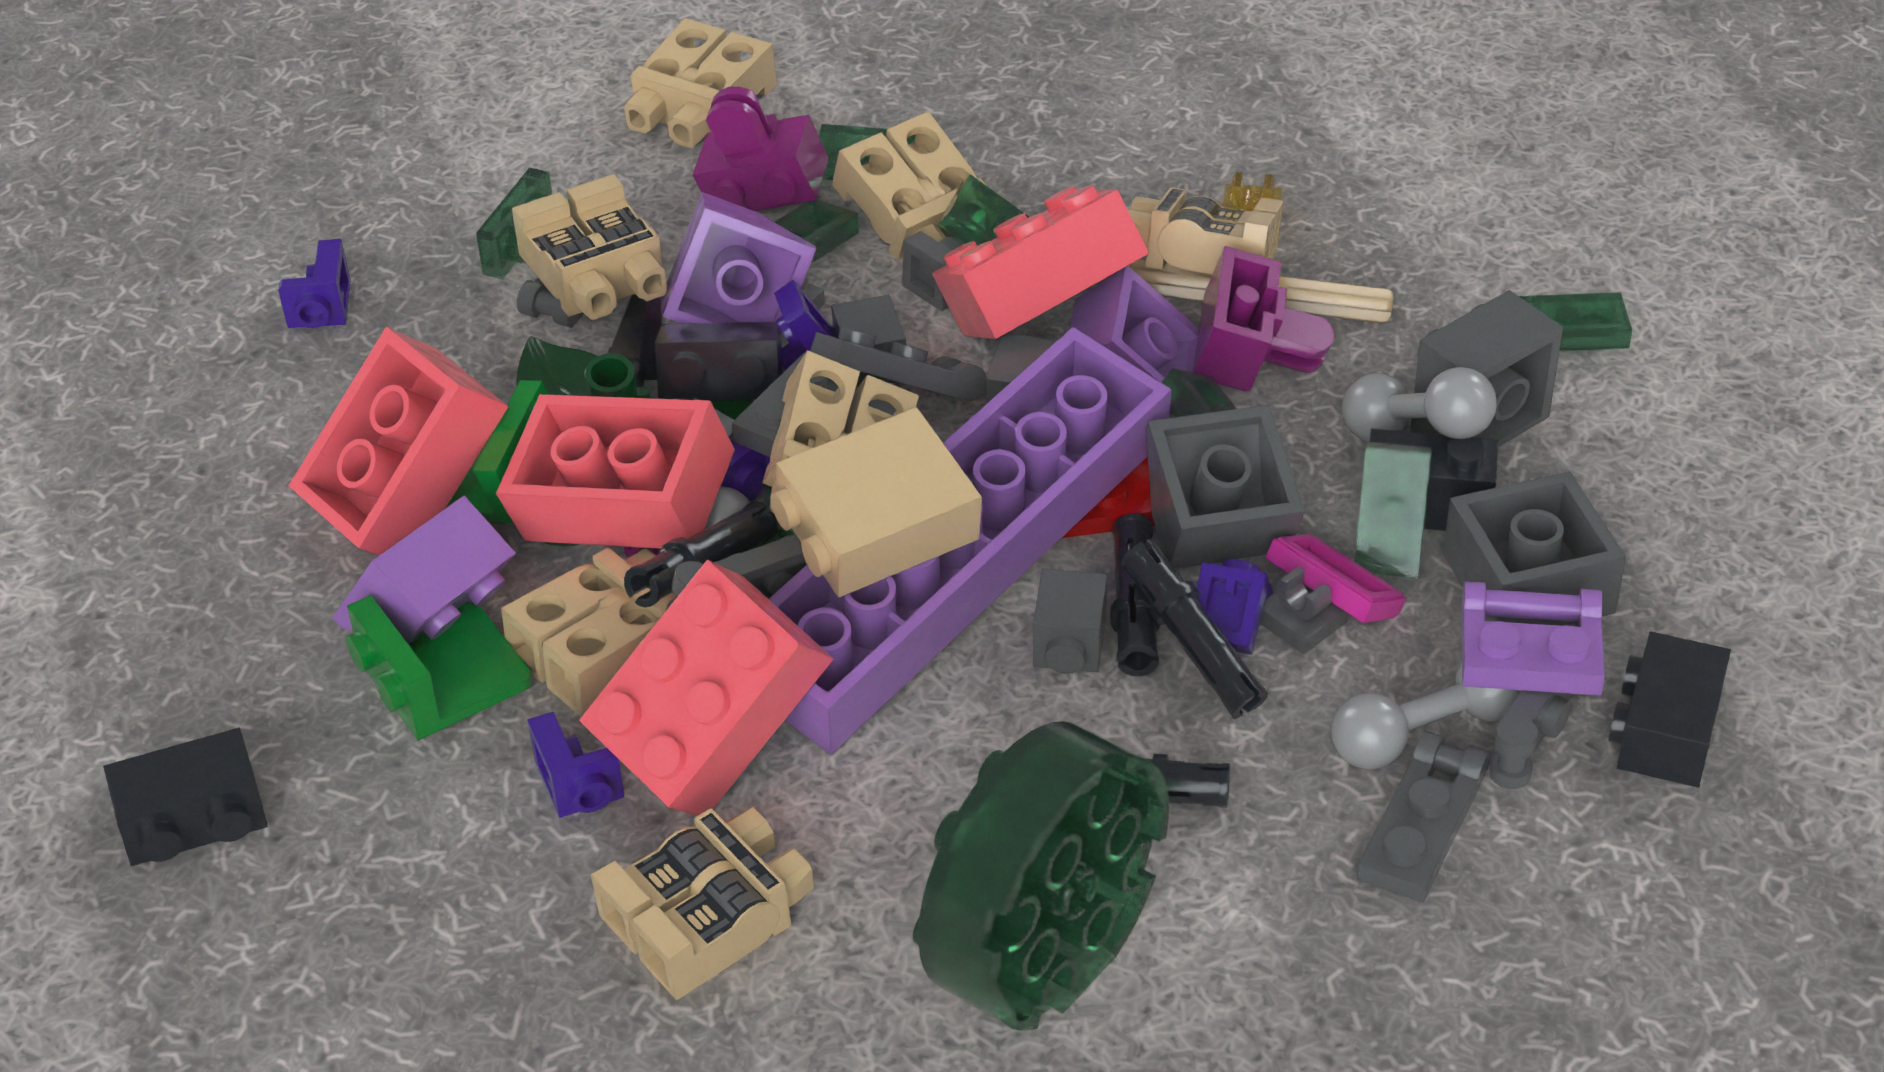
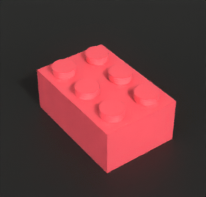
(1038, 261)
(397, 443)
(615, 470)
(705, 690)

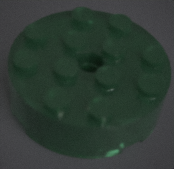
(1041, 873)

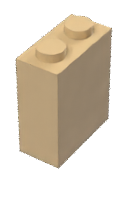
(876, 502)

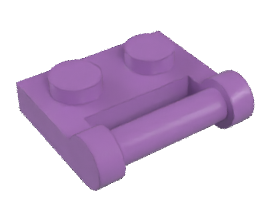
(1532, 654)

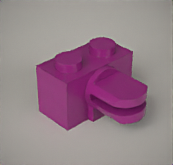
(756, 157)
(1249, 325)

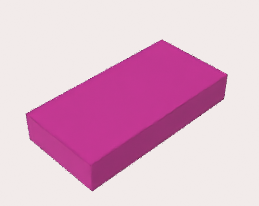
(1350, 584)

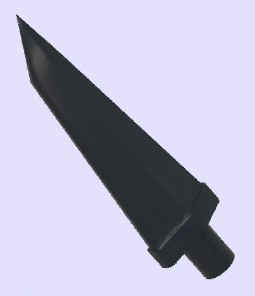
(637, 336)

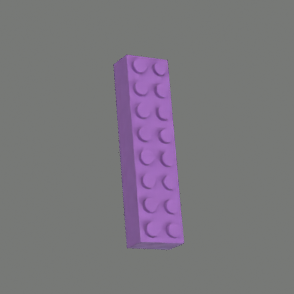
(1041, 464)

